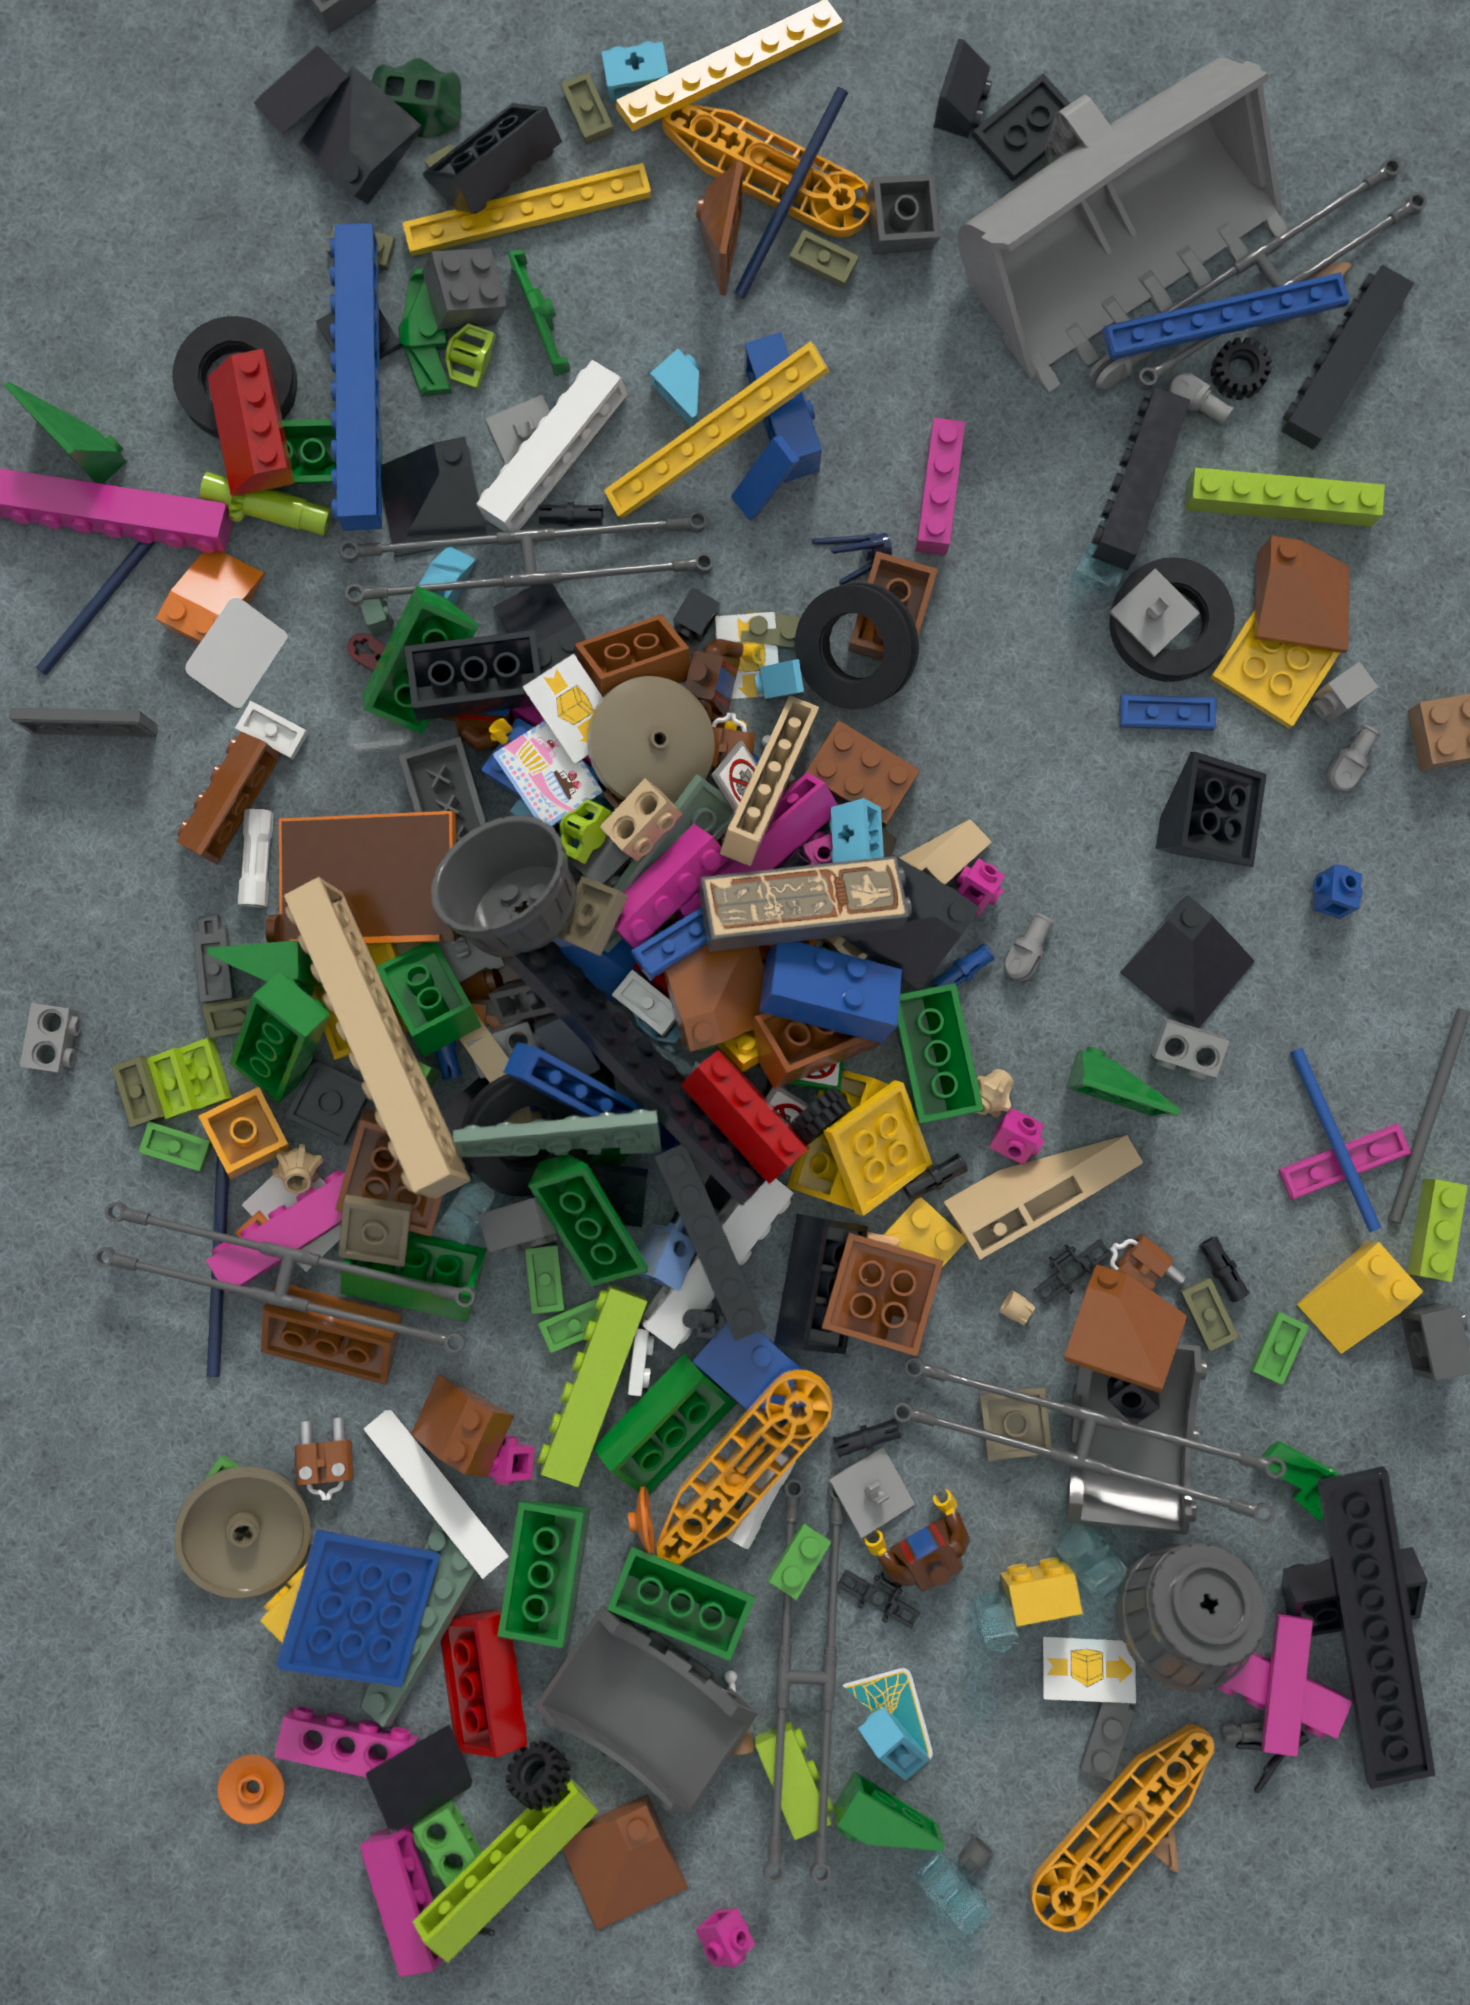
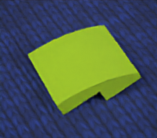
(189, 1078)

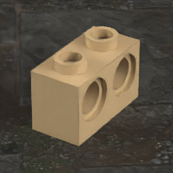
(641, 819)

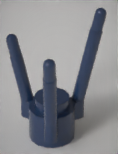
(867, 543)

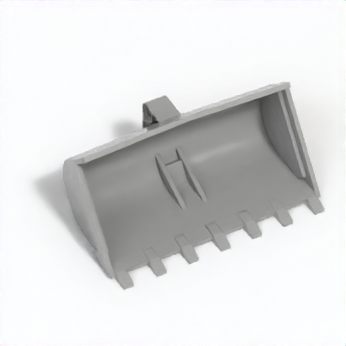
(1124, 213)

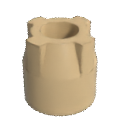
(1017, 1308)

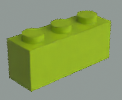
(1437, 1229)
(799, 1782)

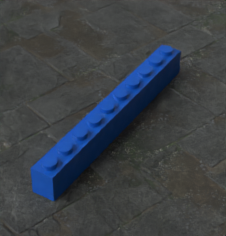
(357, 377)

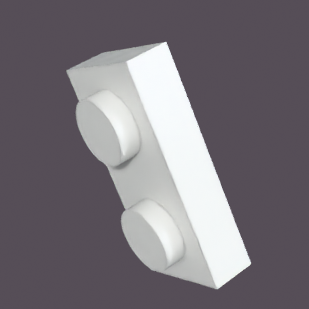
(273, 729)
(646, 1002)
(639, 1375)

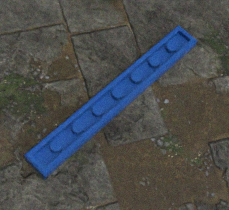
(1225, 316)

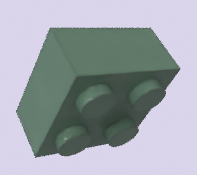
(376, 614)

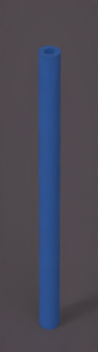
(1335, 1140)

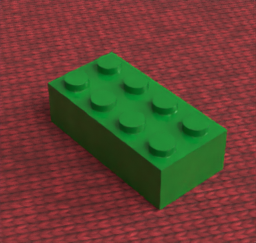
(279, 1036)

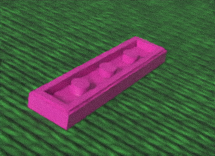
(1325, 1170)
(1286, 1685)

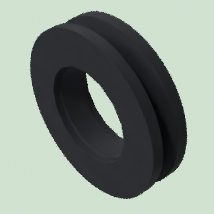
(219, 338)
(1216, 615)
(898, 637)
(494, 1106)

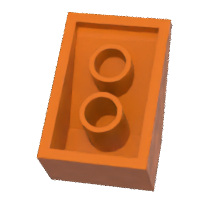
(204, 593)

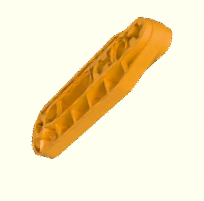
(769, 167)
(730, 1482)
(1136, 1810)

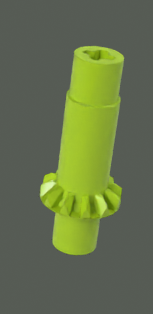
(268, 506)

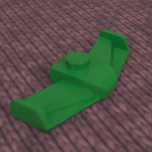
(541, 310)
(422, 337)
(1302, 1473)

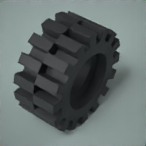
(1253, 356)
(820, 1115)
(548, 1785)

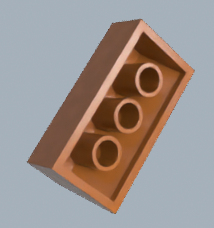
(231, 791)
(797, 1049)
(331, 1341)

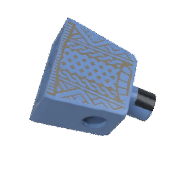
(667, 1253)

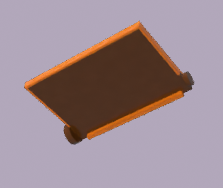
(377, 863)

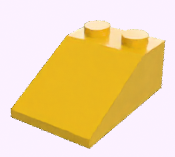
(1359, 1296)

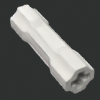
(257, 837)
(748, 1528)

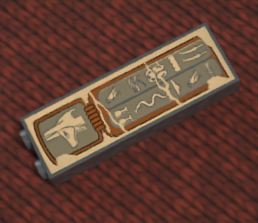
(803, 903)

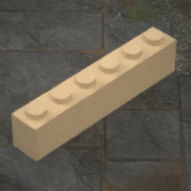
(769, 781)

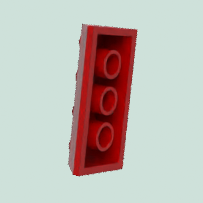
(250, 424)
(744, 1116)
(483, 1685)

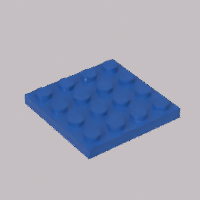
(358, 1609)

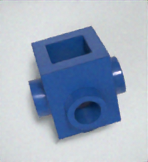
(1337, 891)

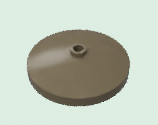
(624, 732)
(240, 1560)

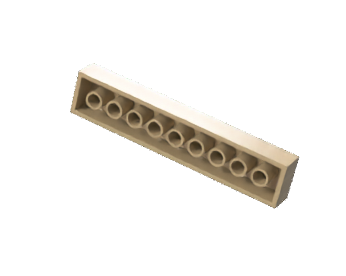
(376, 1039)

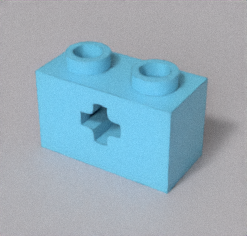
(619, 66)
(856, 831)

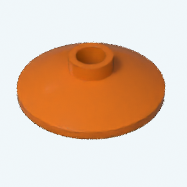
(641, 1521)
(240, 1801)

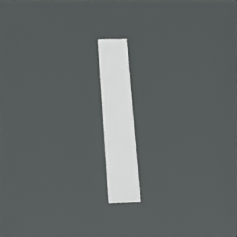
(436, 1493)

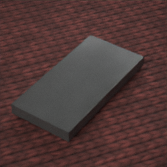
(84, 722)

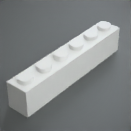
(552, 448)
(743, 1228)

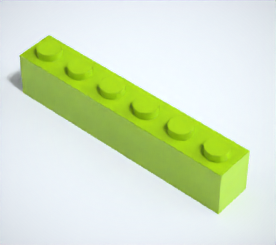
(1284, 497)
(592, 1385)
(502, 1871)

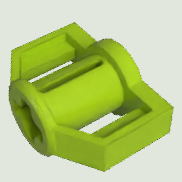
(462, 353)
(588, 831)

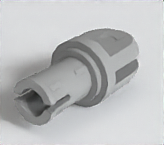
(1109, 372)
(1200, 395)
(1352, 761)
(1028, 950)

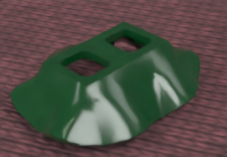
(436, 114)

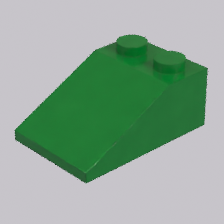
(268, 959)
(428, 997)
(882, 1819)

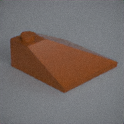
(720, 221)
(1301, 596)
(715, 994)
(377, 1175)
(883, 1294)
(1125, 1330)
(623, 1862)

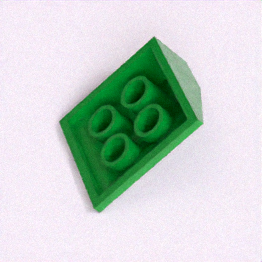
(83, 443)
(1111, 1082)

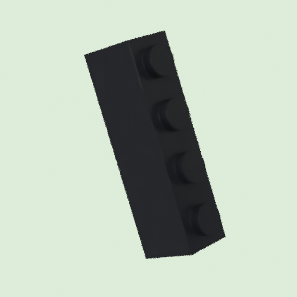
(494, 157)
(472, 674)
(809, 1284)
(1311, 1592)

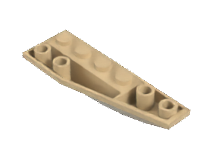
(940, 859)
(1033, 1193)

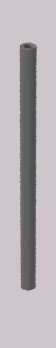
(1429, 1116)

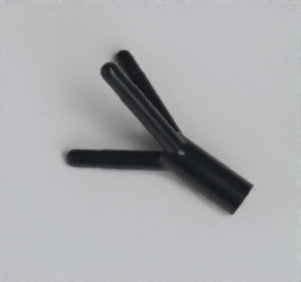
(1274, 1761)

